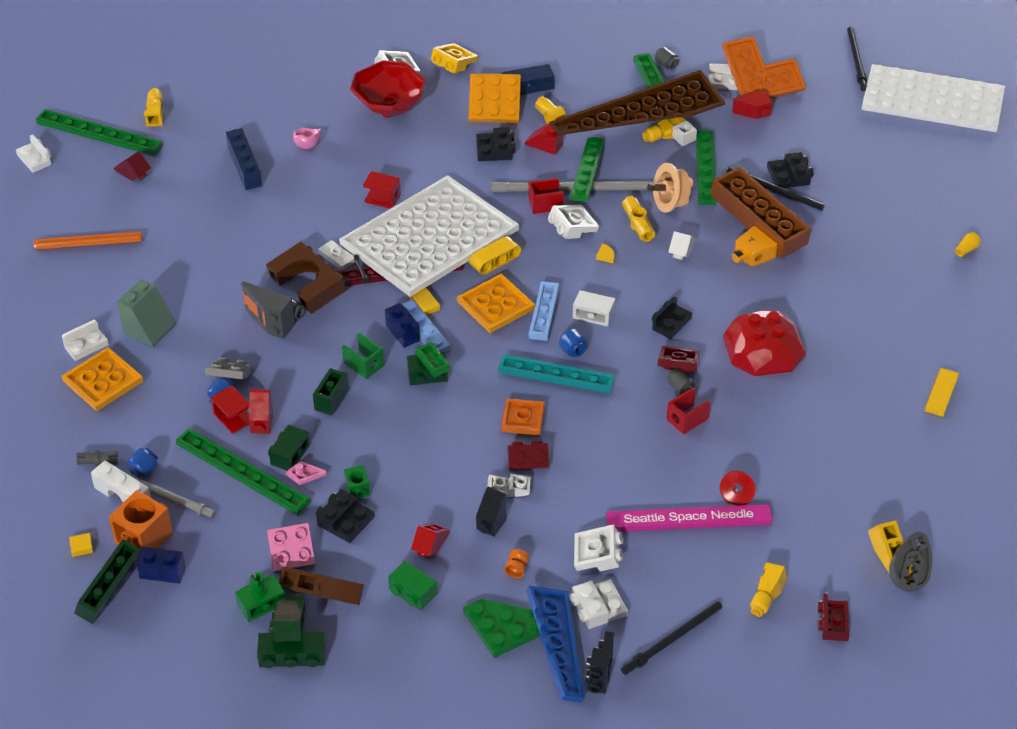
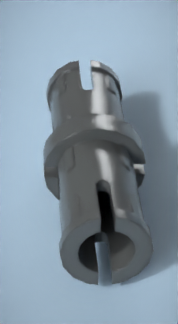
(97, 457)

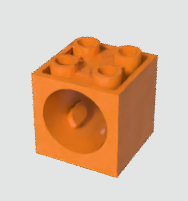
(141, 522)

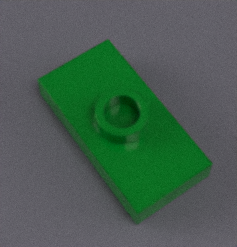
(432, 359)

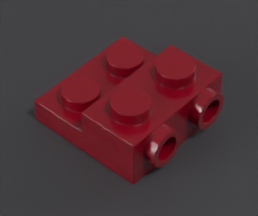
(679, 358)

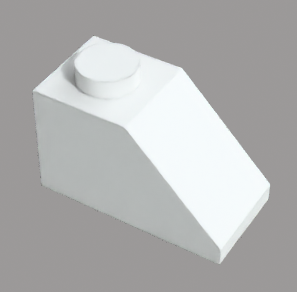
(682, 245)

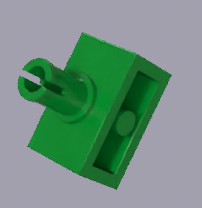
(259, 596)

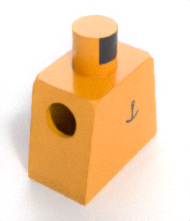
(754, 247)

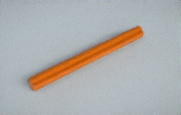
(87, 240)

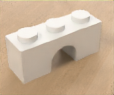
(112, 480)

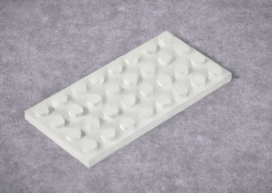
(933, 98)

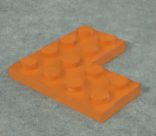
(754, 76)

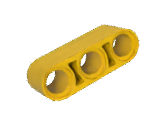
(495, 255)

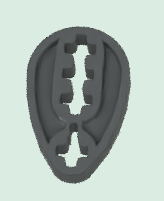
(900, 561)

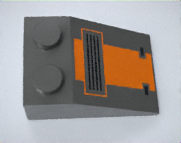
(269, 309)

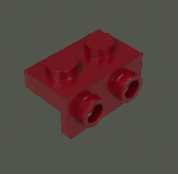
(528, 455)
(834, 619)

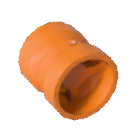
(516, 565)

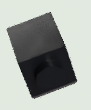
(491, 512)

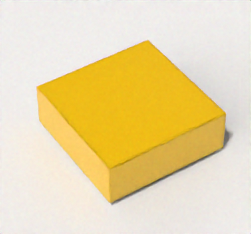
(81, 544)

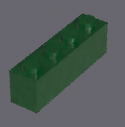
(107, 581)

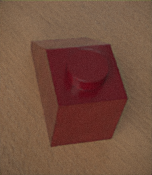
(133, 167)

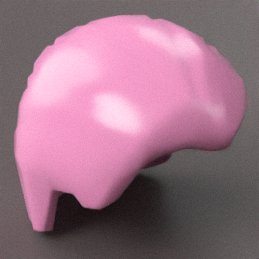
(306, 138)

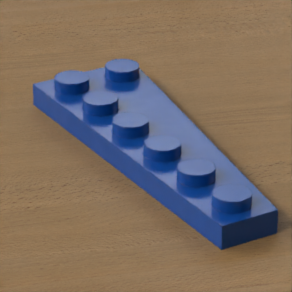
(557, 633)

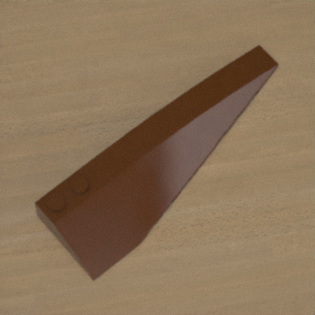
(668, 100)

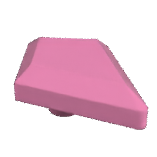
(304, 473)

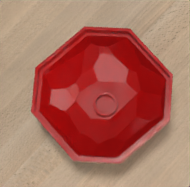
(388, 87)
(764, 343)

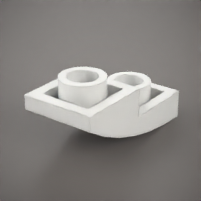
(513, 486)

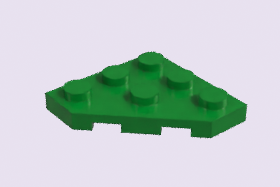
(501, 625)

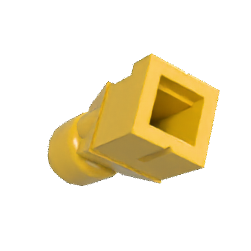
(154, 112)
(662, 130)
(769, 588)

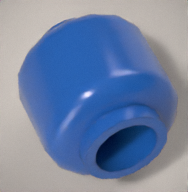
(573, 343)
(218, 385)
(143, 462)

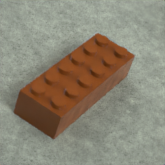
(758, 207)

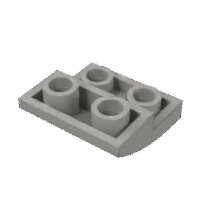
(223, 368)

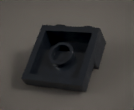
(495, 145)
(791, 171)
(344, 516)
(599, 664)

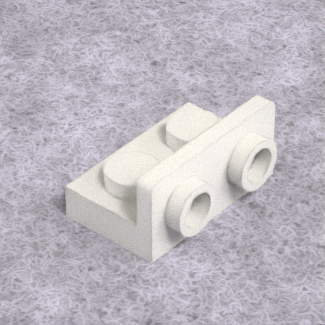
(721, 77)
(34, 155)
(84, 340)

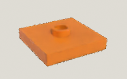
(523, 417)

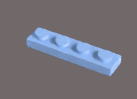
(544, 311)
(428, 331)

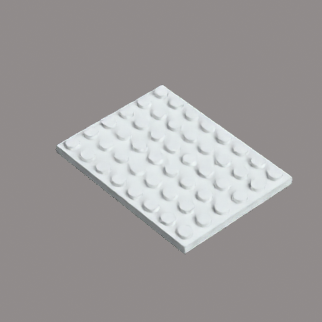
(428, 235)

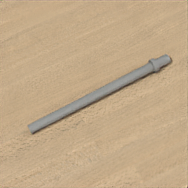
(201, 509)

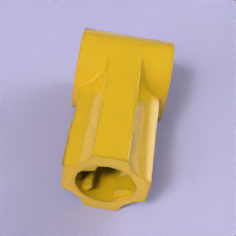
(549, 110)

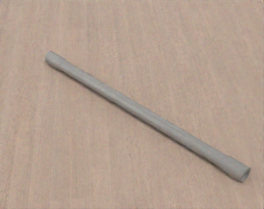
(503, 187)

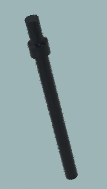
(861, 76)
(772, 187)
(641, 658)

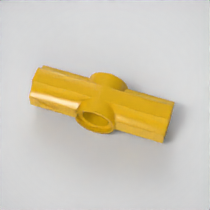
(638, 219)

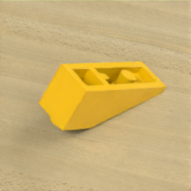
(885, 541)

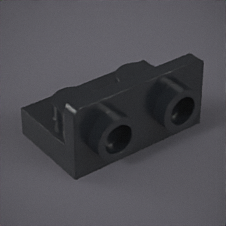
(670, 318)

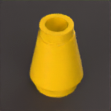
(968, 243)

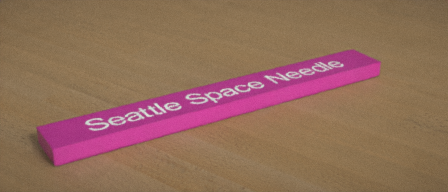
(690, 518)

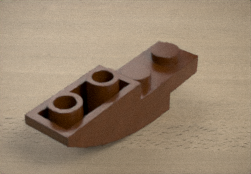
(321, 585)

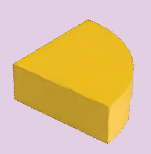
(605, 254)

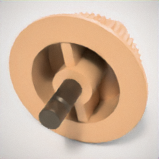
(670, 187)

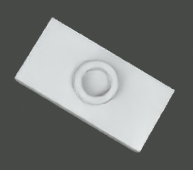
(336, 255)

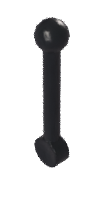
(365, 279)

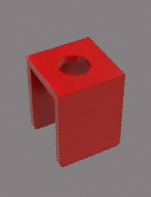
(382, 189)
(544, 195)
(230, 409)
(691, 419)

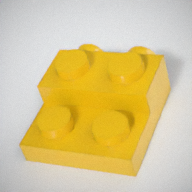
(453, 57)

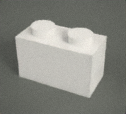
(593, 308)

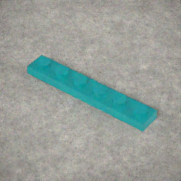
(556, 374)

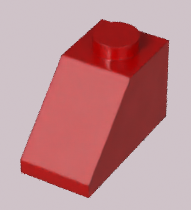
(753, 105)
(545, 140)
(260, 411)
(429, 539)

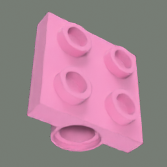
(291, 547)

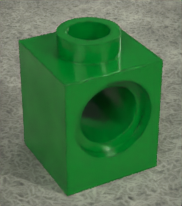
(357, 481)

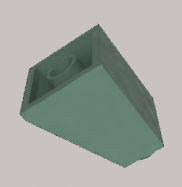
(145, 314)

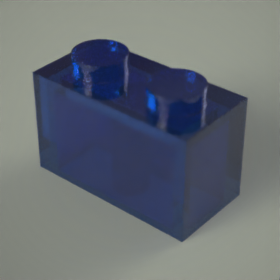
(402, 325)
(161, 565)

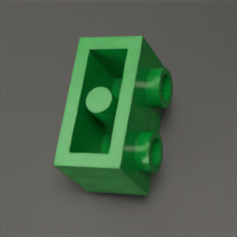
(412, 585)

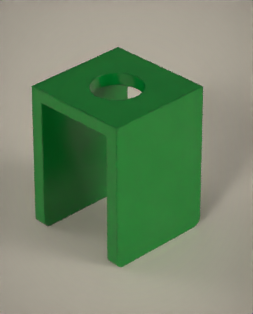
(362, 365)

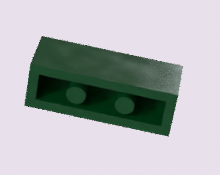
(288, 618)
(307, 652)

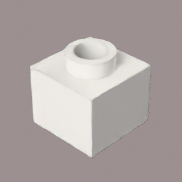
(684, 133)

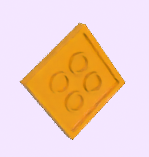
(494, 98)
(495, 303)
(102, 379)

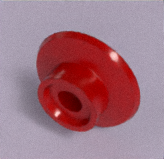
(732, 494)

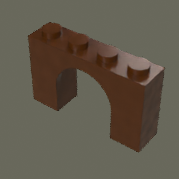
(303, 259)

